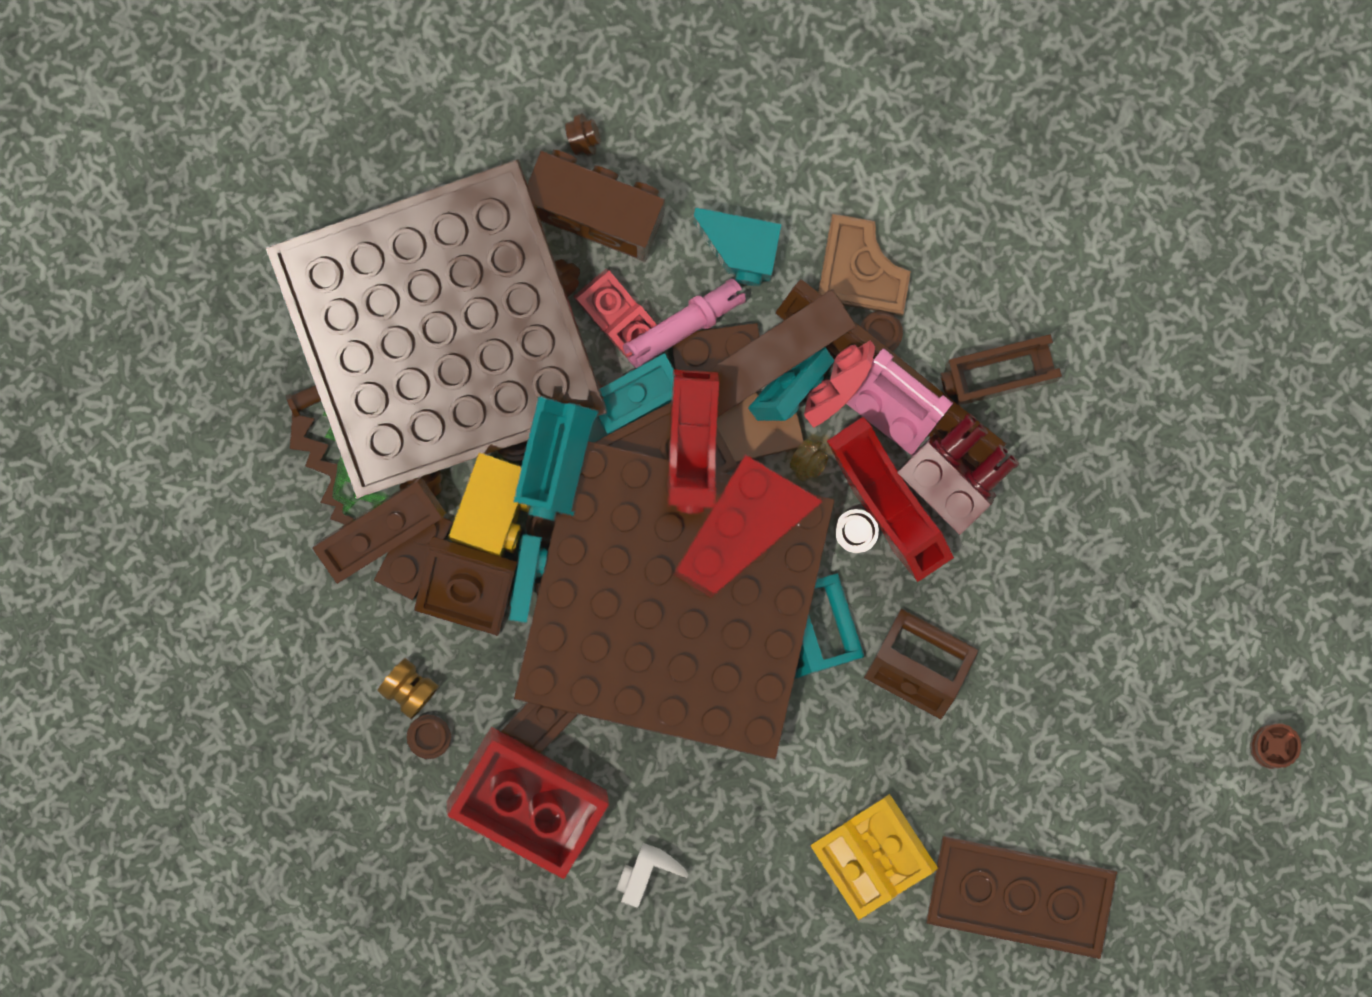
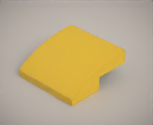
(874, 857)

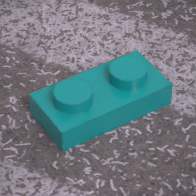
(637, 393)
(782, 396)

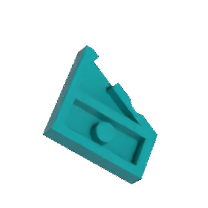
(530, 564)

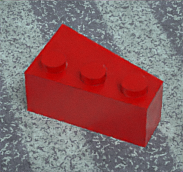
(744, 523)

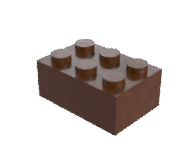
(596, 204)

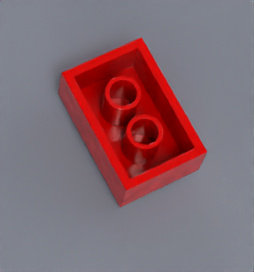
(527, 803)

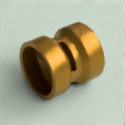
(408, 688)

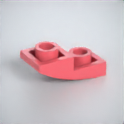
(614, 310)
(847, 376)

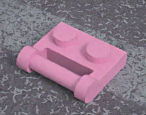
(898, 403)

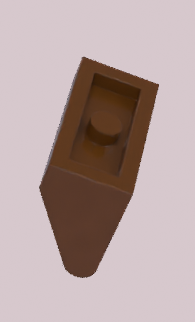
(911, 679)

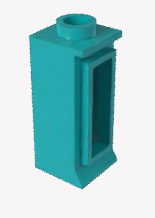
(554, 457)

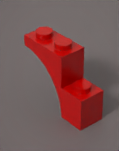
(693, 440)
(889, 500)

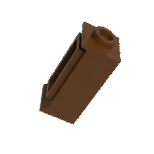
(954, 380)

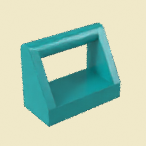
(810, 656)

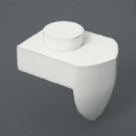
(634, 880)

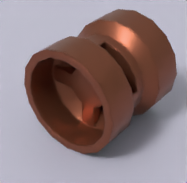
(1282, 743)

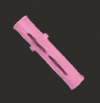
(700, 313)

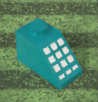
(740, 243)

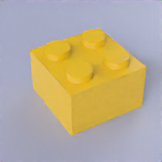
(487, 509)

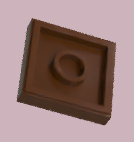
(465, 586)

